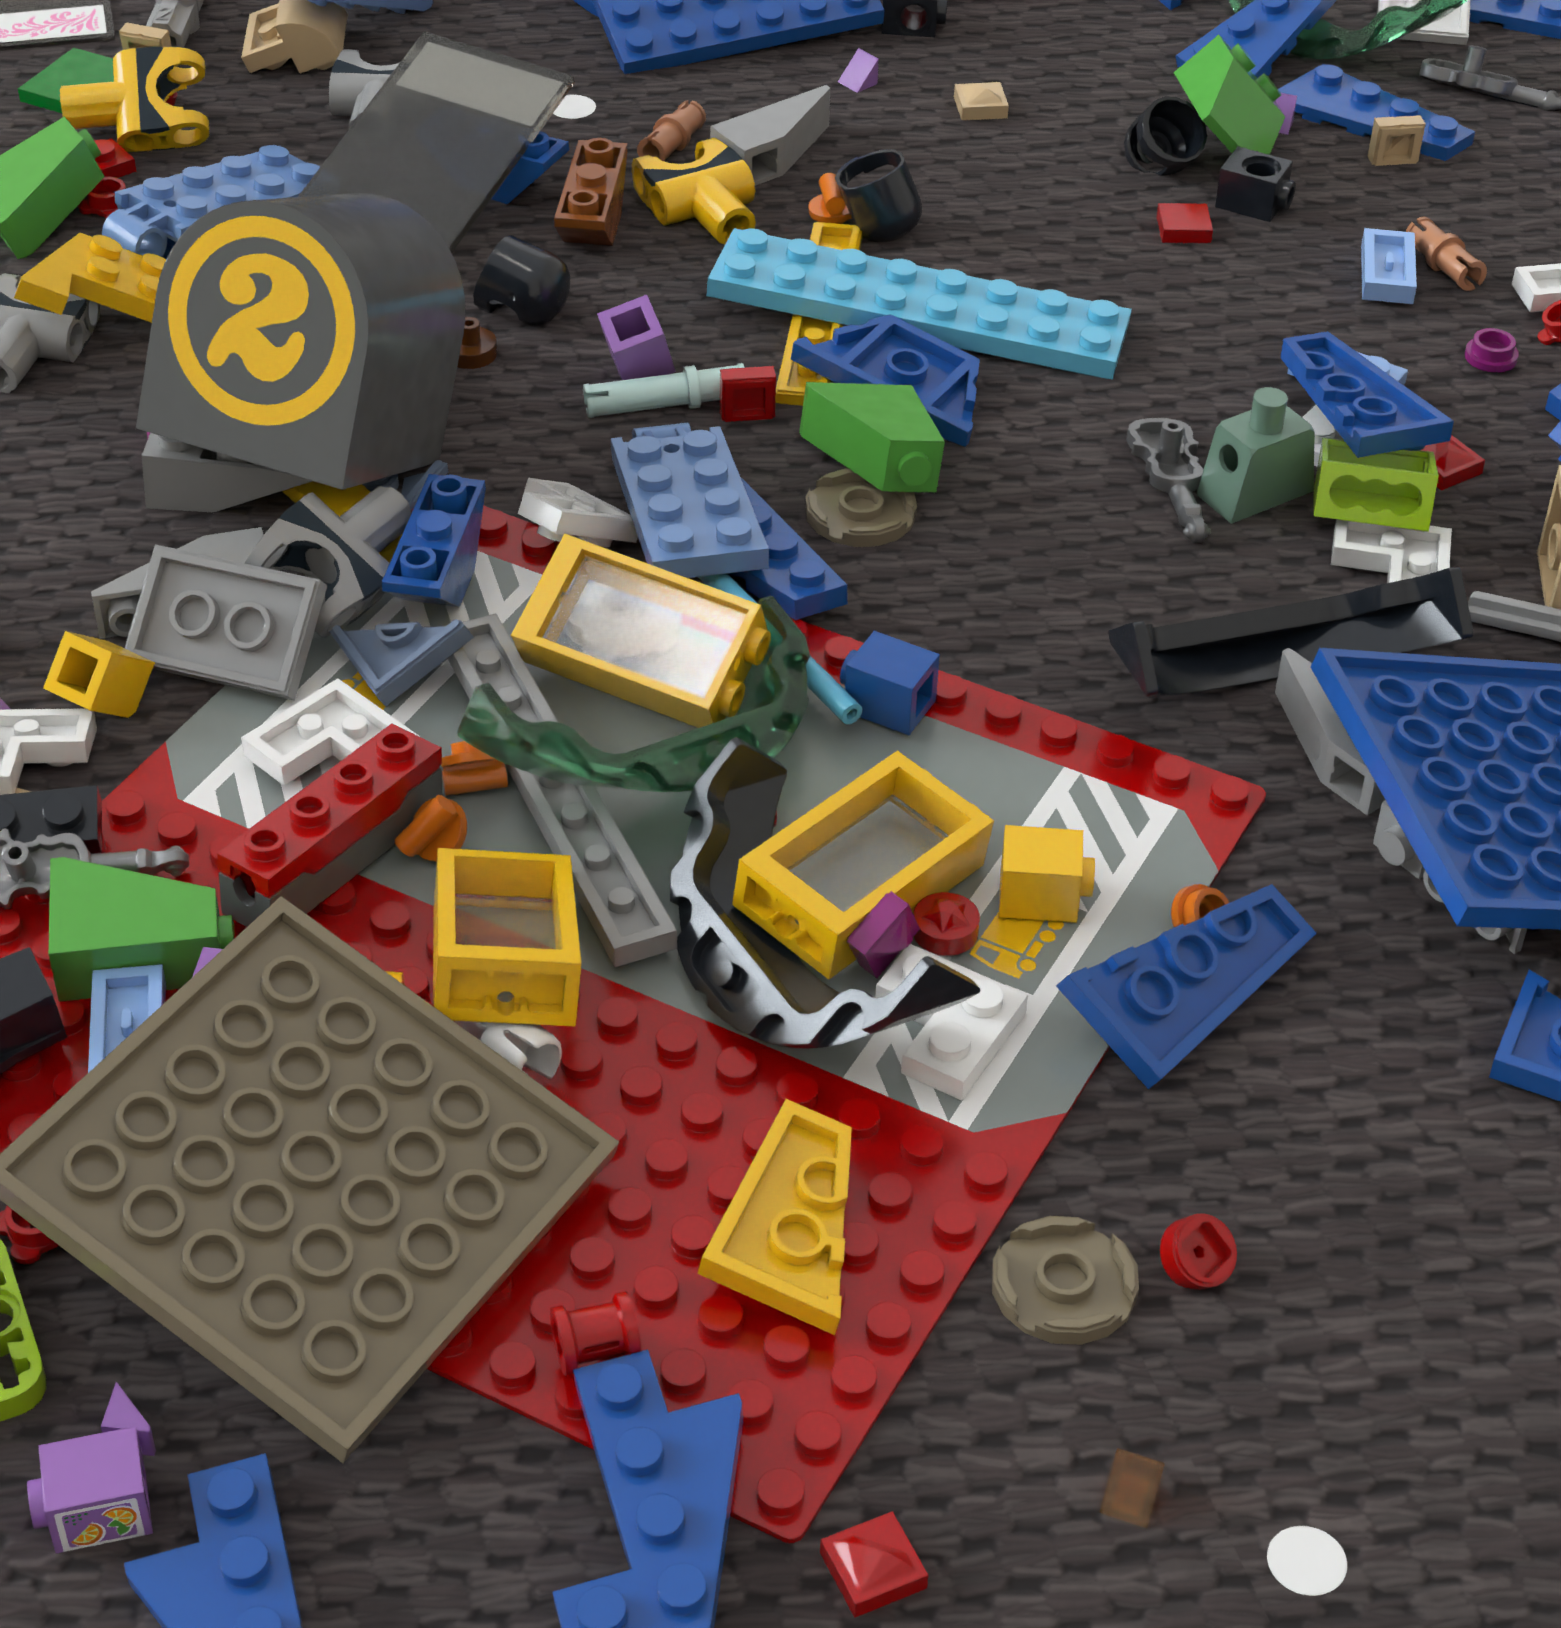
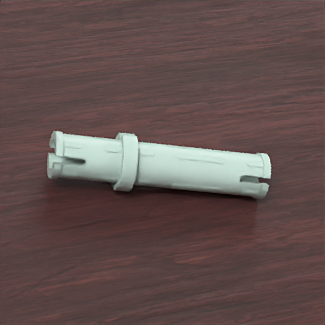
(654, 392)

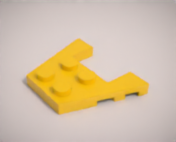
(96, 271)

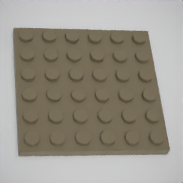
(304, 1174)

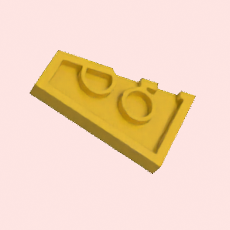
(787, 1220)

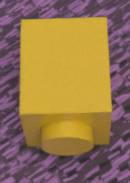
(98, 675)
(1043, 874)

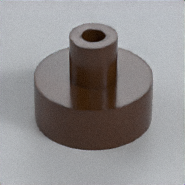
(477, 345)

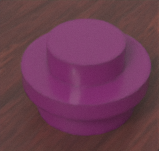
(1492, 350)

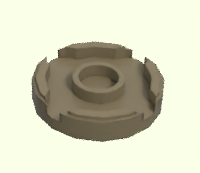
(859, 521)
(1061, 1302)

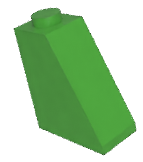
(45, 183)
(875, 433)
(127, 920)

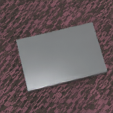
(226, 621)

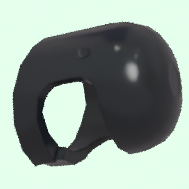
(1169, 125)
(885, 206)
(525, 280)

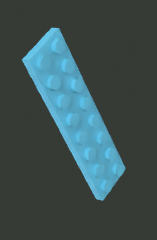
(946, 303)

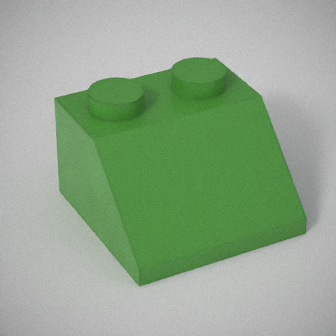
(1231, 98)

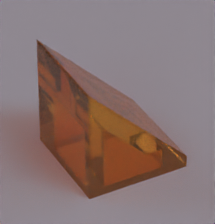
(1132, 1488)

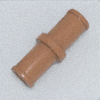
(673, 131)
(1447, 253)

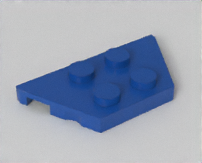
(901, 354)

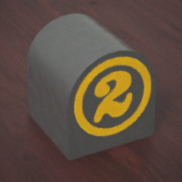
(307, 337)

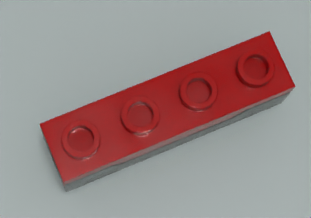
(330, 826)

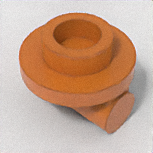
(829, 205)
(471, 770)
(434, 826)

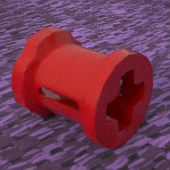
(594, 1332)

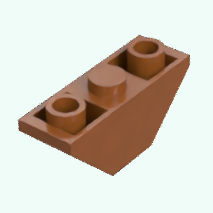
(593, 193)

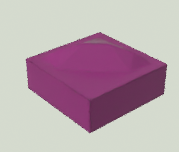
(883, 934)

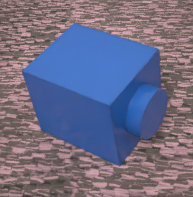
(891, 681)

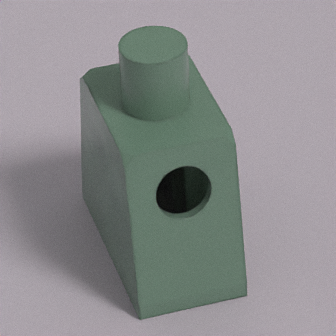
(1259, 459)

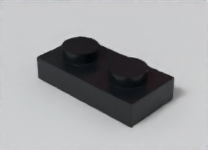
(53, 813)

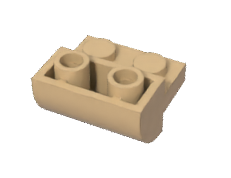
(297, 31)

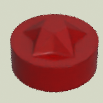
(946, 923)
(1198, 1252)

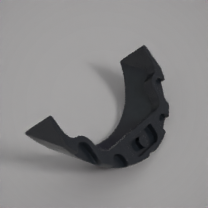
(1250, 643)
(738, 964)

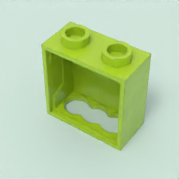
(1377, 488)

